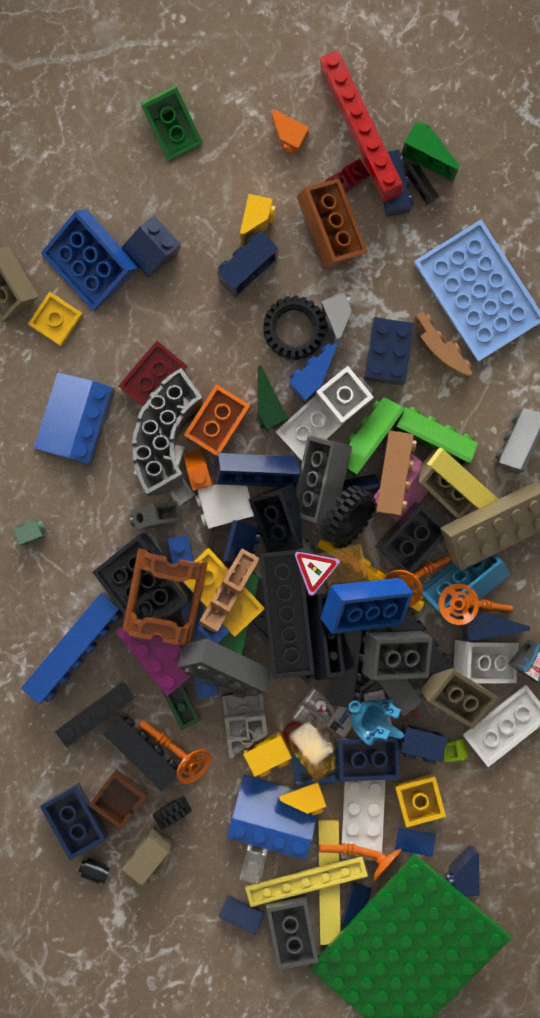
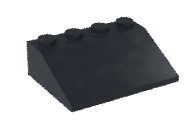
(155, 597)

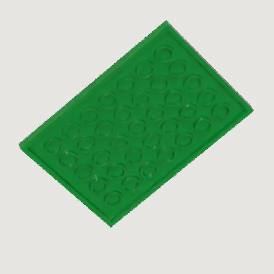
(410, 947)

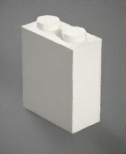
(224, 504)

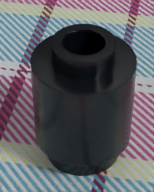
(94, 871)

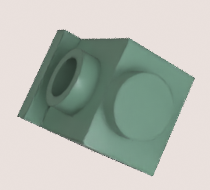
(29, 531)

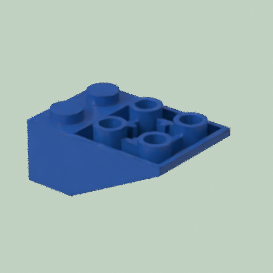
(311, 378)

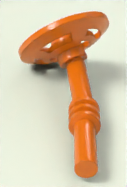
(426, 569)
(464, 604)
(188, 760)
(382, 860)

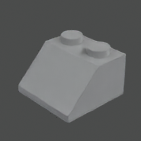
(337, 314)

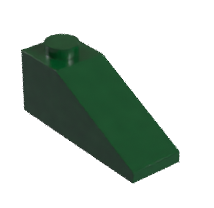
(269, 407)

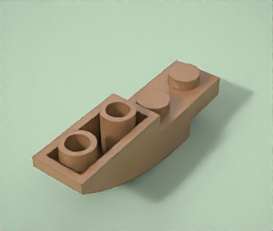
(445, 354)

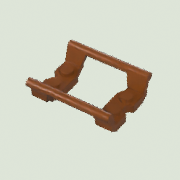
(161, 568)

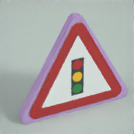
(315, 569)

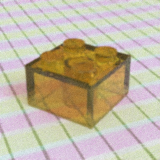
(350, 568)
(313, 751)

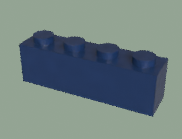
(256, 470)

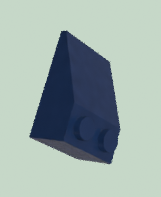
(241, 537)
(489, 626)

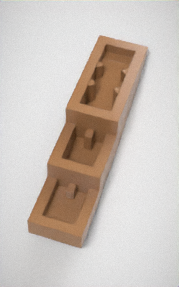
(229, 591)

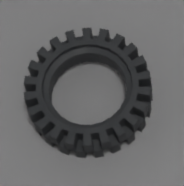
(304, 306)
(342, 531)

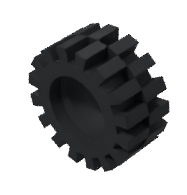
(172, 812)

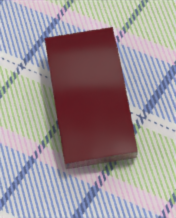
(351, 175)

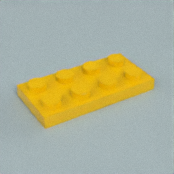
(246, 605)

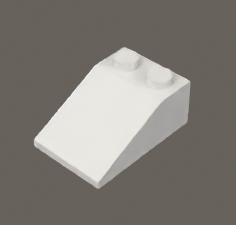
(486, 660)

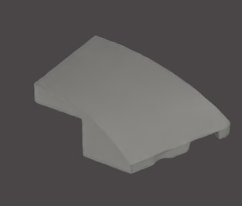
(243, 721)

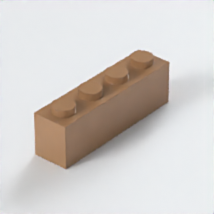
(394, 474)

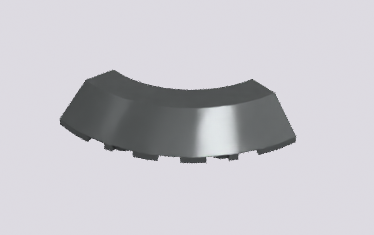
(158, 432)

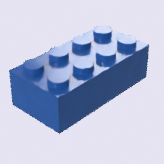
(366, 605)

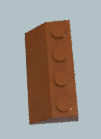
(331, 223)

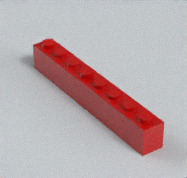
(361, 126)

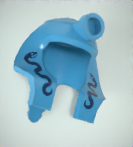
(370, 720)

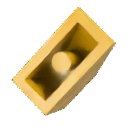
(306, 799)

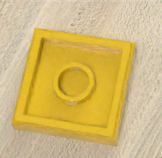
(55, 319)

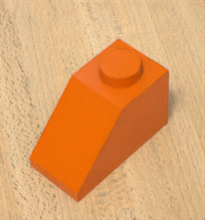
(289, 132)
(197, 469)

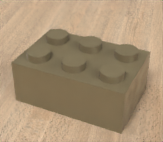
(148, 855)

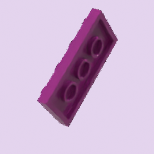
(158, 659)

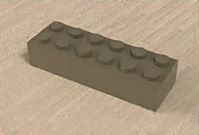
(493, 527)

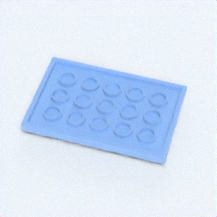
(479, 290)

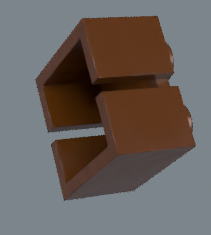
(118, 799)

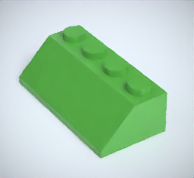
(372, 433)
(433, 435)

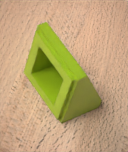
(455, 750)

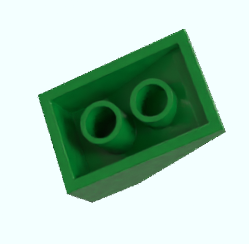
(171, 122)
(428, 151)

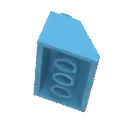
(480, 577)

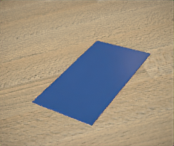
(415, 841)

